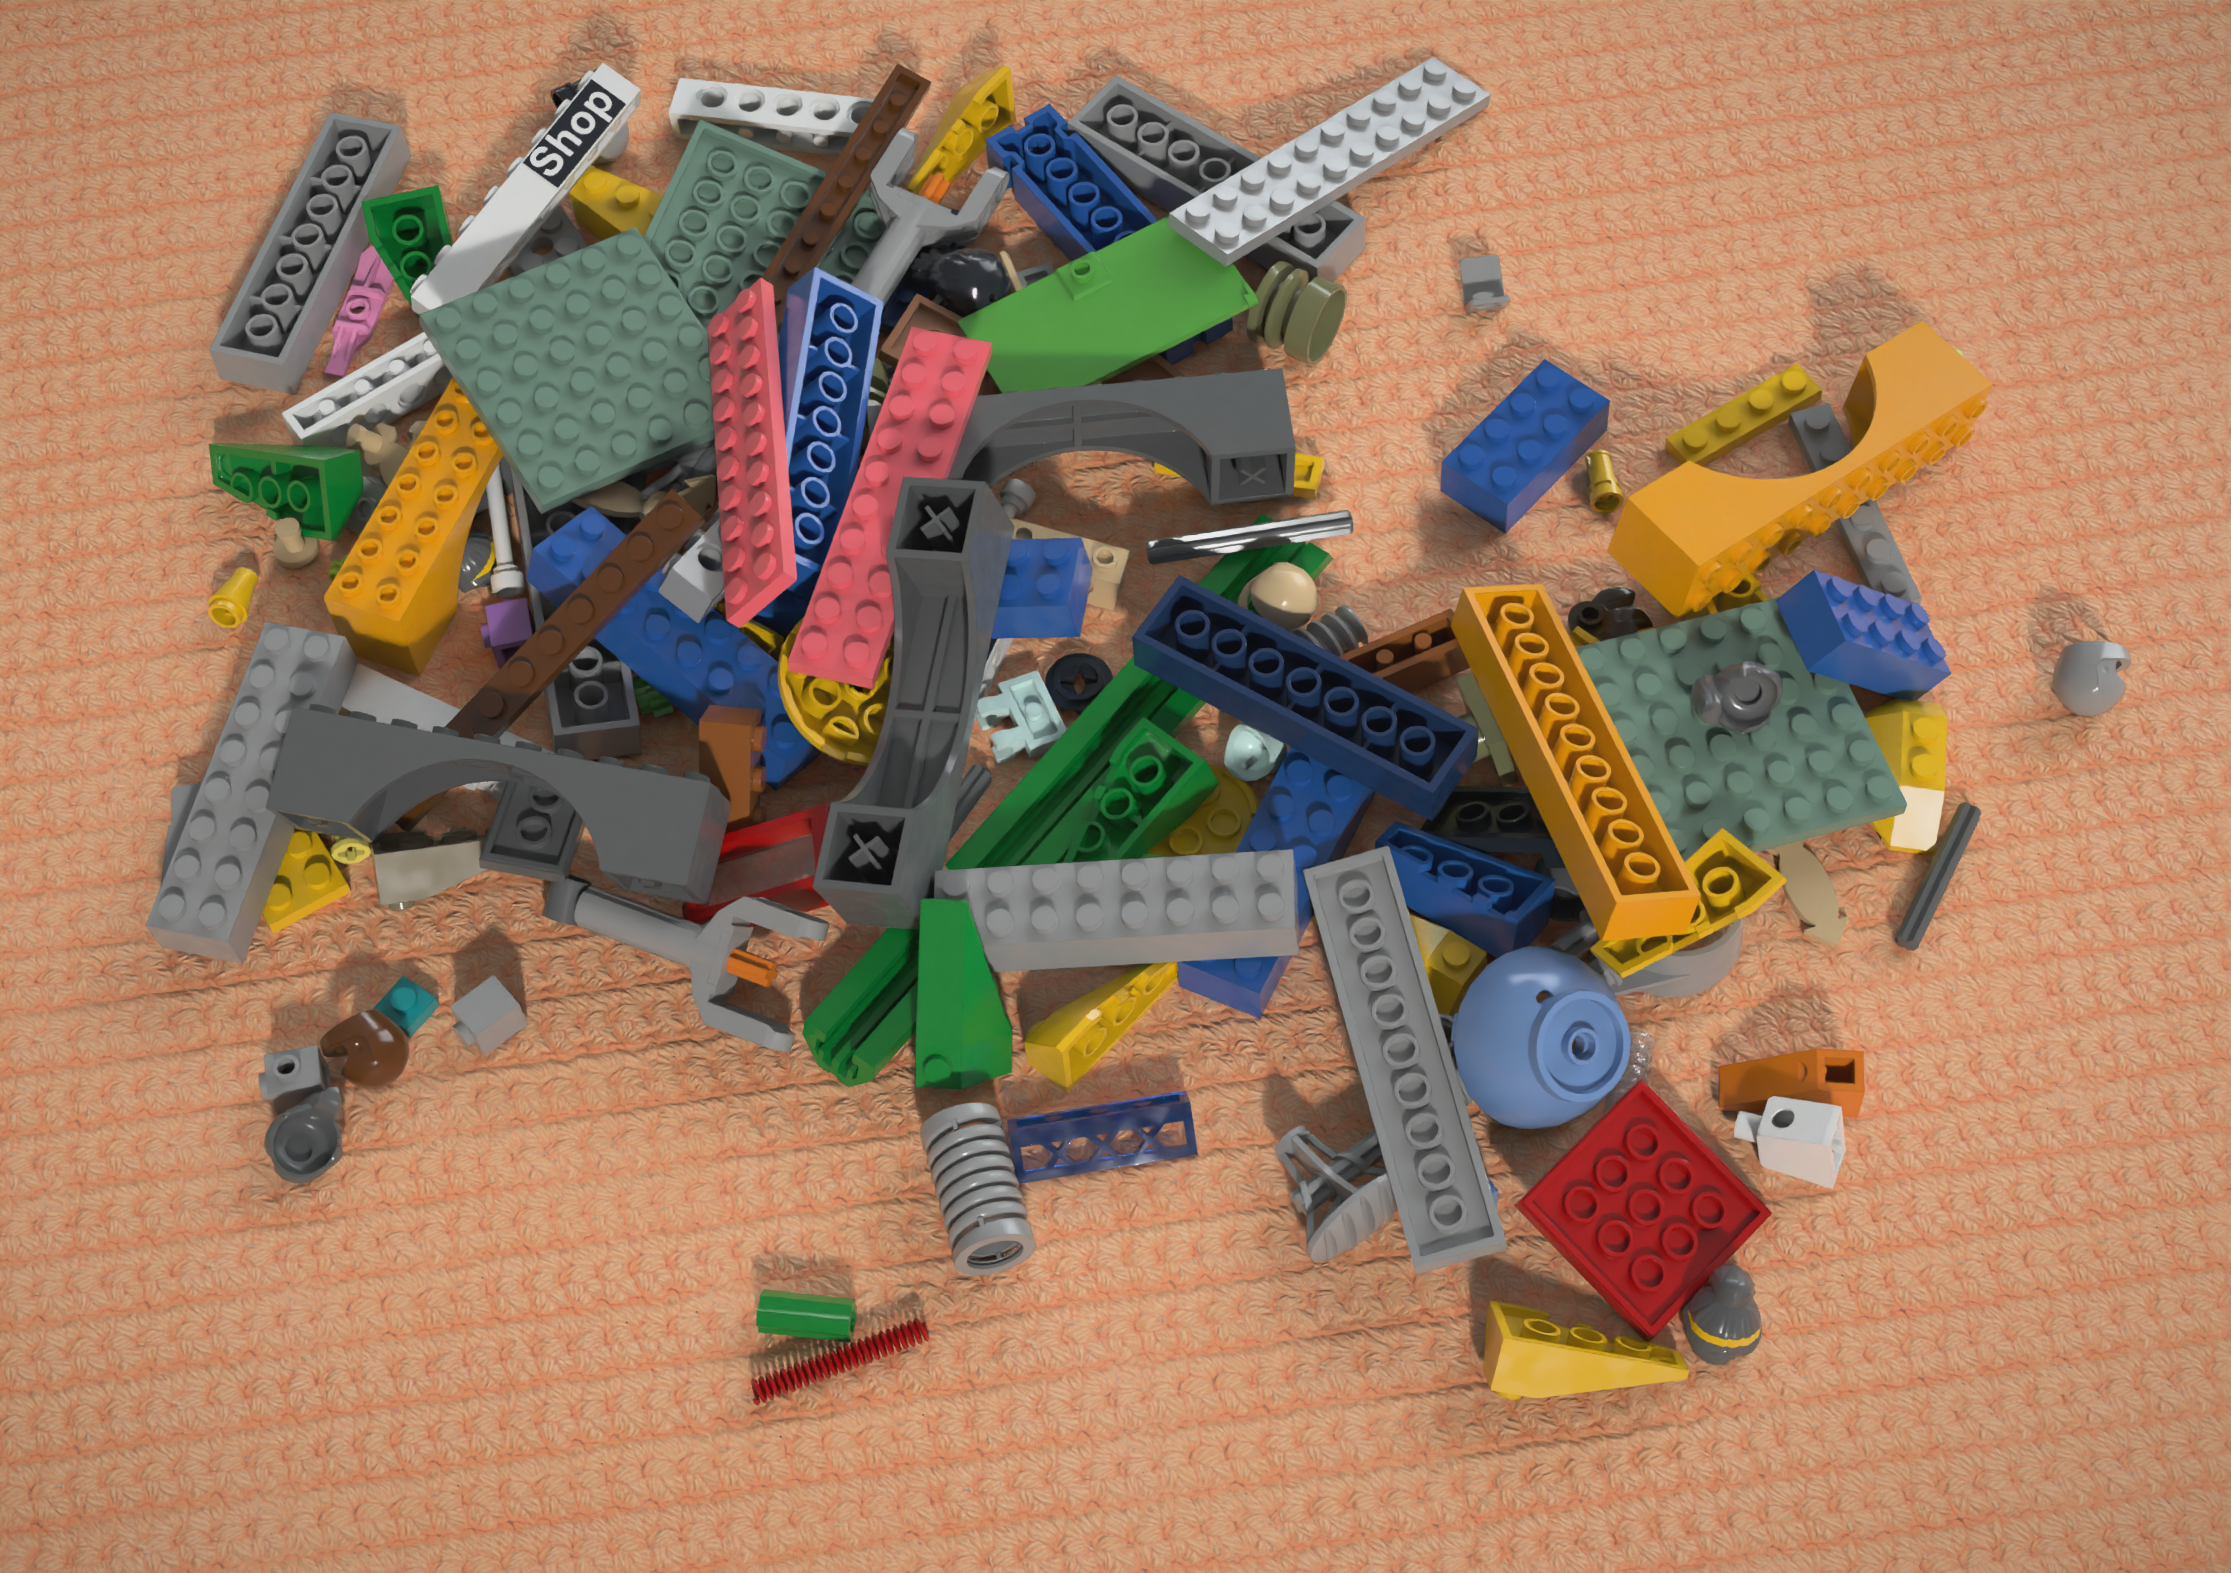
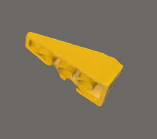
(1731, 886)
(1088, 1027)
(1545, 1359)

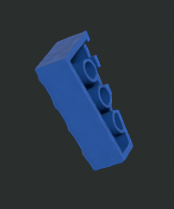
(1469, 891)

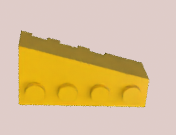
(611, 204)

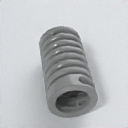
(977, 1189)

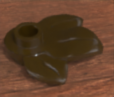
(1612, 615)

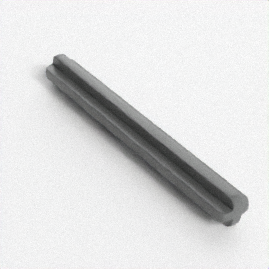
(1249, 537)

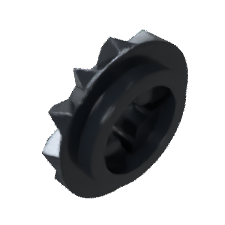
(1063, 675)

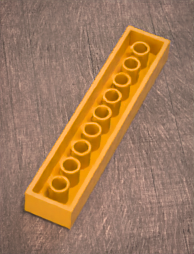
(1574, 763)

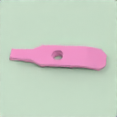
(352, 331)

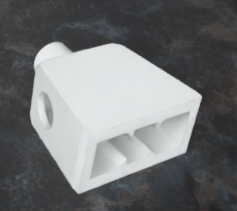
(1797, 1138)

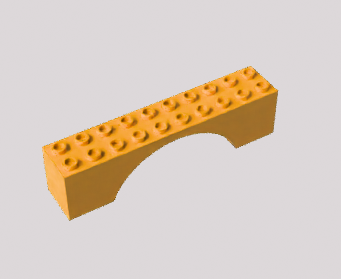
(1711, 529)
(406, 564)

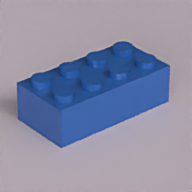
(1524, 446)
(1863, 636)

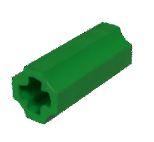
(806, 1315)

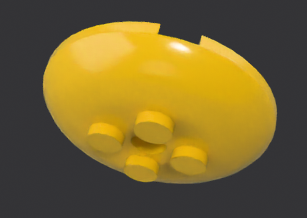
(833, 714)

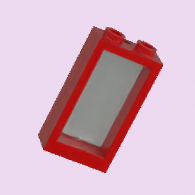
(768, 862)

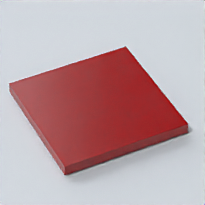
(1643, 1210)

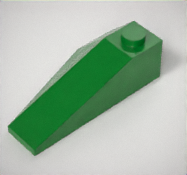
(293, 481)
(960, 1017)

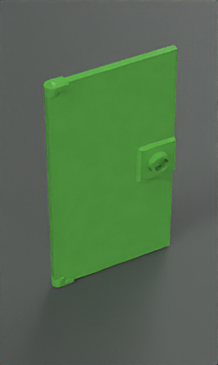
(1107, 312)

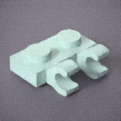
(1031, 712)

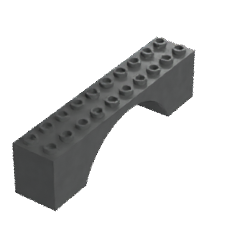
(1214, 430)
(946, 584)
(362, 775)

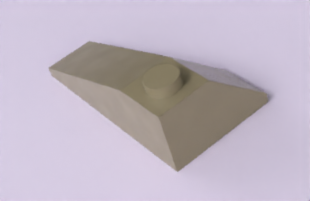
(419, 866)

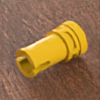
(1603, 488)

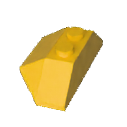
(1914, 745)

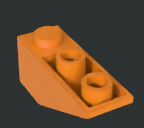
(1808, 1075)

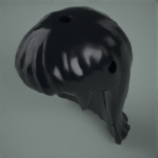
(962, 277)

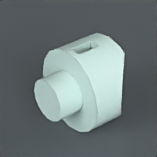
(1254, 751)

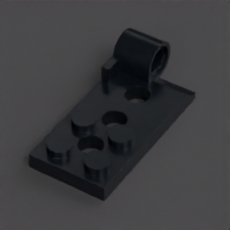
(1495, 821)

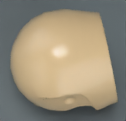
(1282, 595)

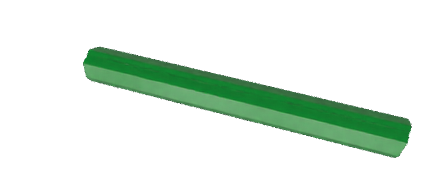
(876, 1001)

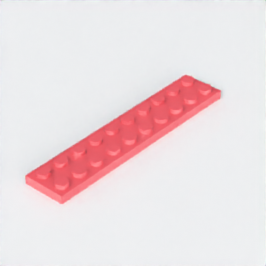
(914, 436)
(751, 454)

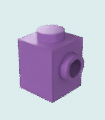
(507, 628)

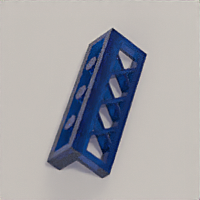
(1099, 1120)

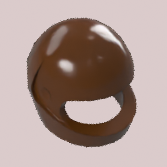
(374, 1048)

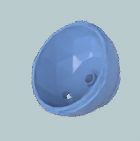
(1520, 1052)

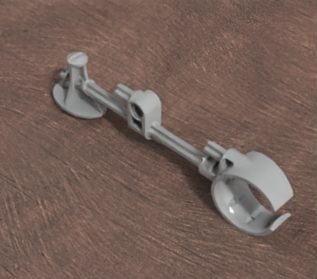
(1365, 1208)

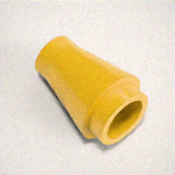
(233, 599)

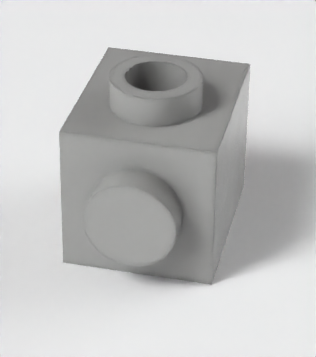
(487, 1016)
(293, 1076)

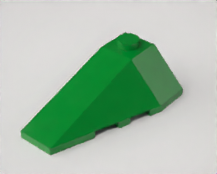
(408, 233)
(1144, 798)

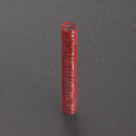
(837, 1358)

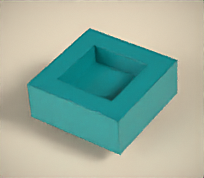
(408, 1005)

